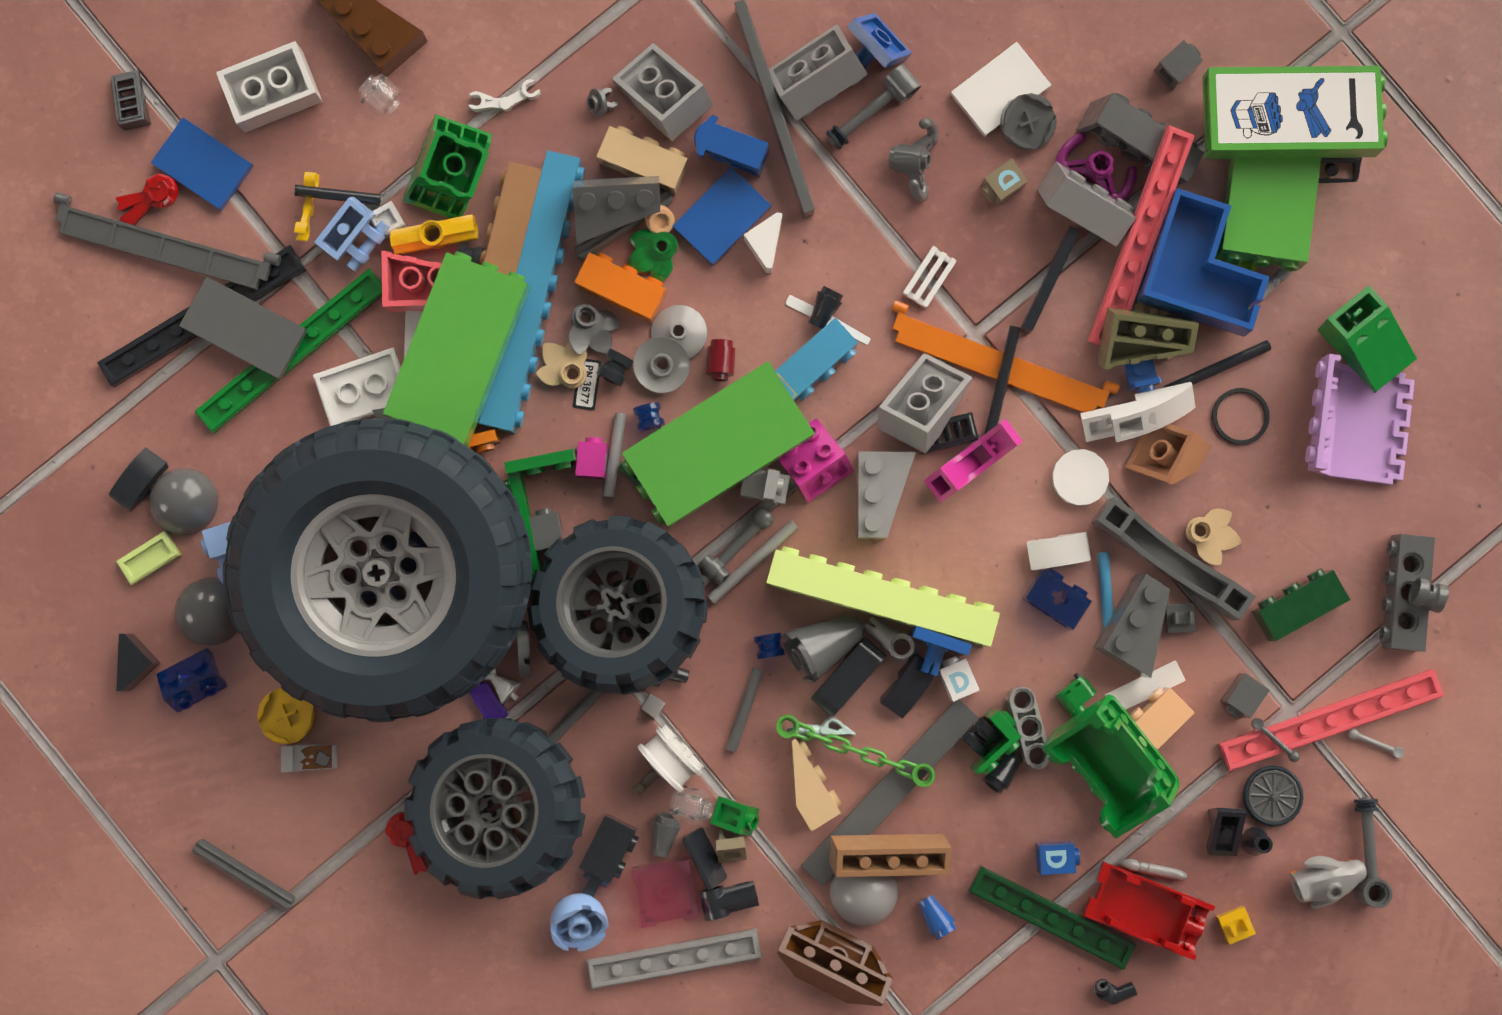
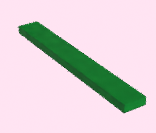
(321, 327)

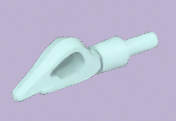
(824, 729)

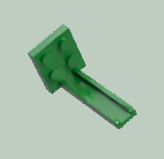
(516, 485)

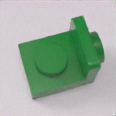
(735, 816)

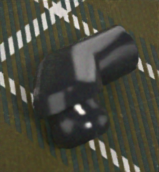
(1112, 993)

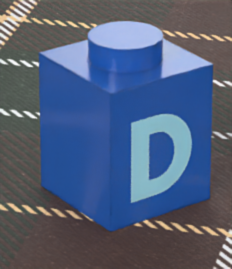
(1057, 857)

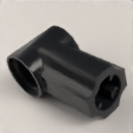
(723, 900)

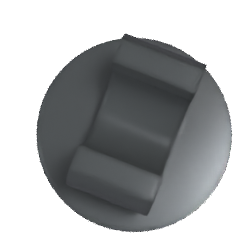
(597, 101)

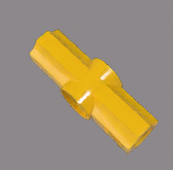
(417, 237)

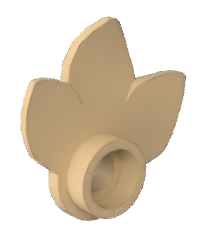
(559, 363)
(1216, 535)

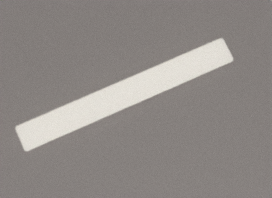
(807, 309)

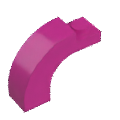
(973, 461)

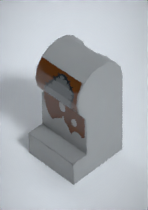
(308, 757)

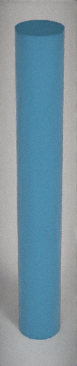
(1105, 587)

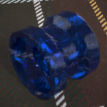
(649, 416)
(769, 645)

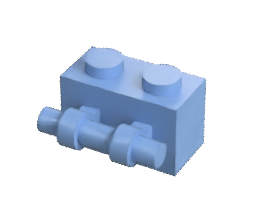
(344, 230)

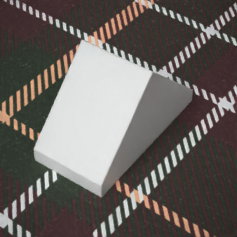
(763, 241)

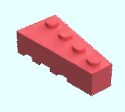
(406, 282)

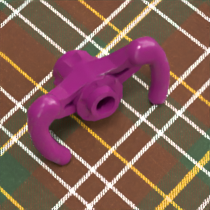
(1101, 160)

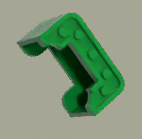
(1116, 764)

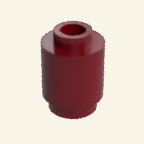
(720, 359)

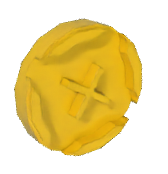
(285, 718)

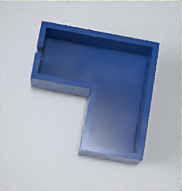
(1189, 279)

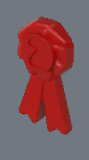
(158, 192)
(398, 834)

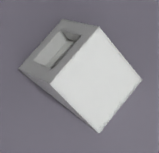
(653, 706)

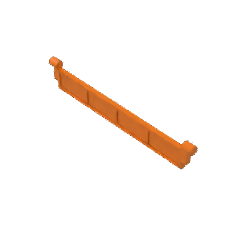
(987, 362)

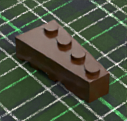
(376, 31)

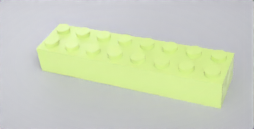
(883, 598)

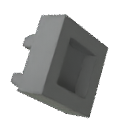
(1180, 618)

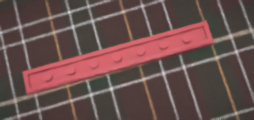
(1146, 227)
(1332, 719)

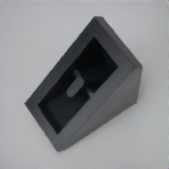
(133, 662)

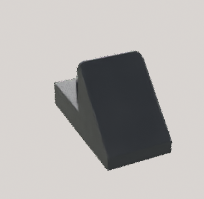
(1225, 831)

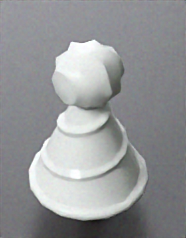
(504, 687)

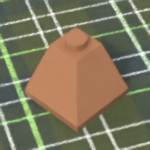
(1168, 454)

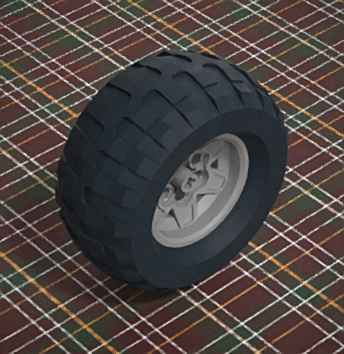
(286, 592)

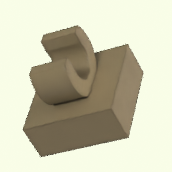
(730, 849)

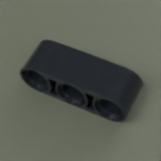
(848, 677)

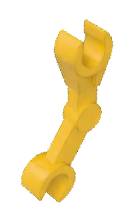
(303, 227)

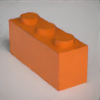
(621, 286)

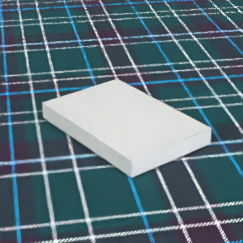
(997, 83)
(358, 386)

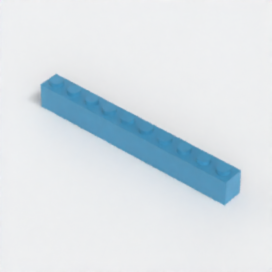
(538, 264)

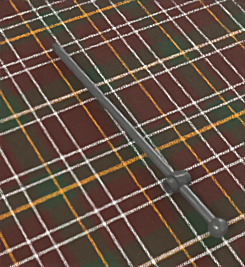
(714, 571)

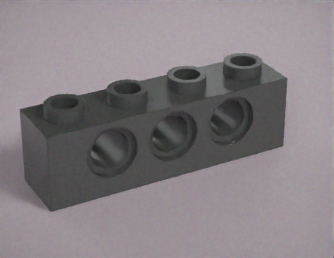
(1420, 552)

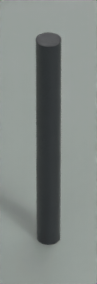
(1224, 364)
(1003, 377)

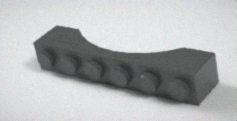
(1192, 574)

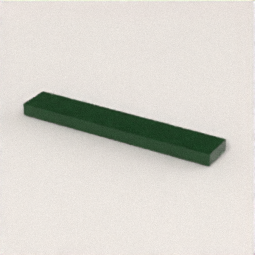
(1052, 917)

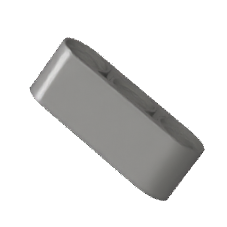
(1038, 737)

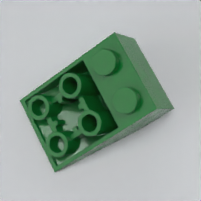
(1369, 339)

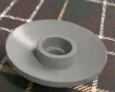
(689, 319)
(656, 378)

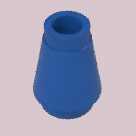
(936, 917)

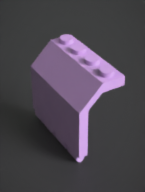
(1358, 429)

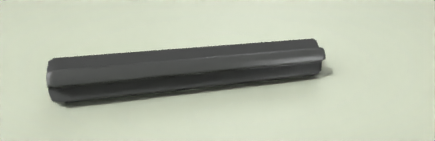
(599, 242)
(243, 874)

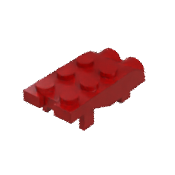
(1148, 910)

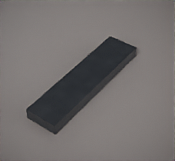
(1049, 280)

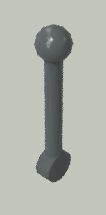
(1258, 723)

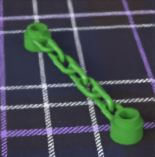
(847, 747)

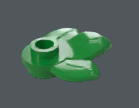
(648, 255)

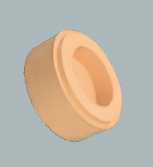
(660, 221)

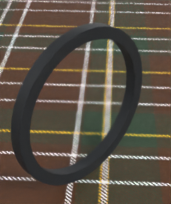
(1262, 402)

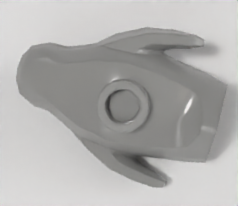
(1326, 880)

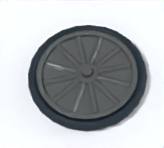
(1273, 795)

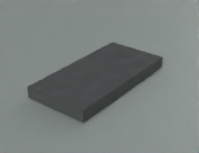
(243, 328)

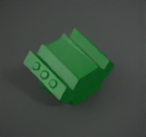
(448, 167)

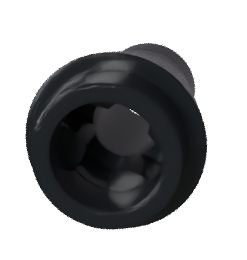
(825, 306)
(1003, 774)
(1251, 839)

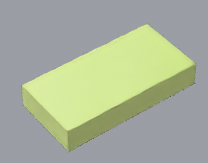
(149, 558)

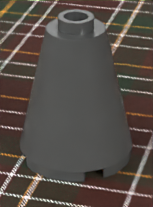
(822, 644)

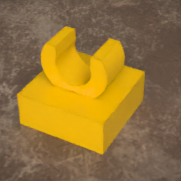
(1235, 925)

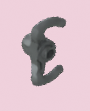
(915, 159)

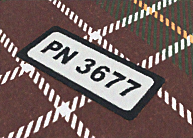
(586, 395)

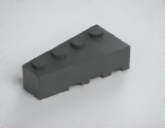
(1132, 131)

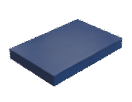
(202, 164)
(722, 216)

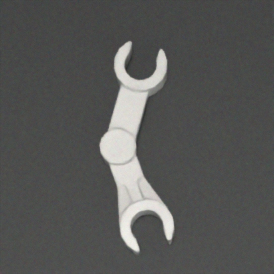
(504, 103)

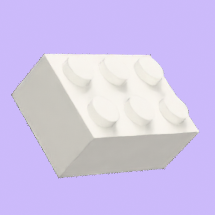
(269, 87)

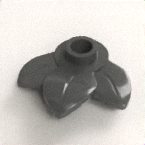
(594, 333)

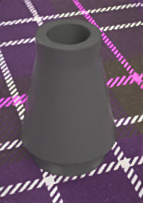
(664, 833)

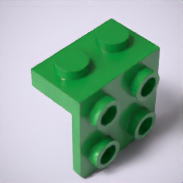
(1006, 745)

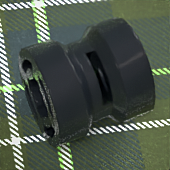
(614, 368)
(986, 732)

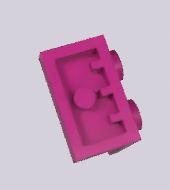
(817, 463)

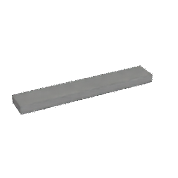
(674, 958)

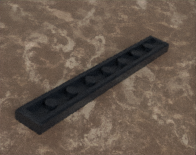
(170, 336)

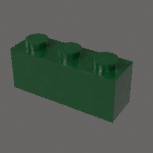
(1300, 604)

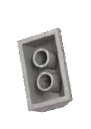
(817, 72)

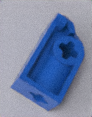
(730, 147)

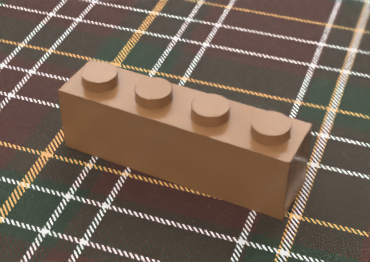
(512, 217)
(890, 855)

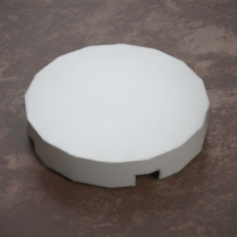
(1080, 477)

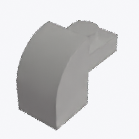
(766, 487)

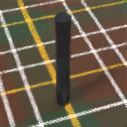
(336, 194)

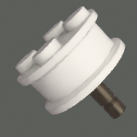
(669, 760)

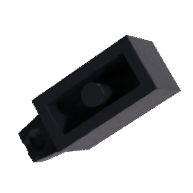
(606, 853)

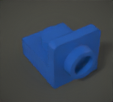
(1141, 376)

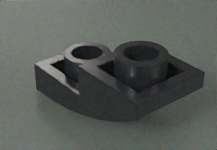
(136, 479)
(908, 687)

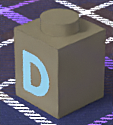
(1003, 183)

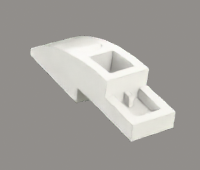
(1146, 414)

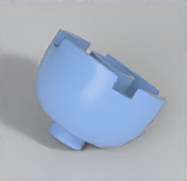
(578, 922)

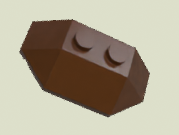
(835, 963)

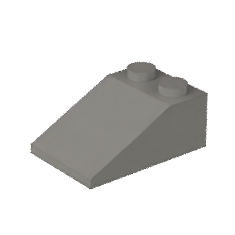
(663, 91)
(923, 402)

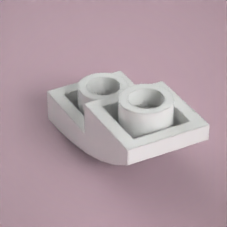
(1058, 551)

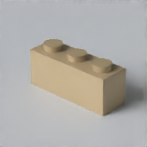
(642, 158)

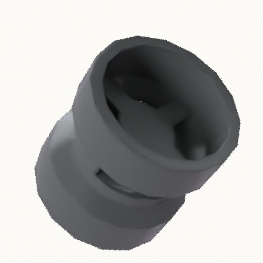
(1429, 595)

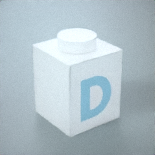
(957, 678)

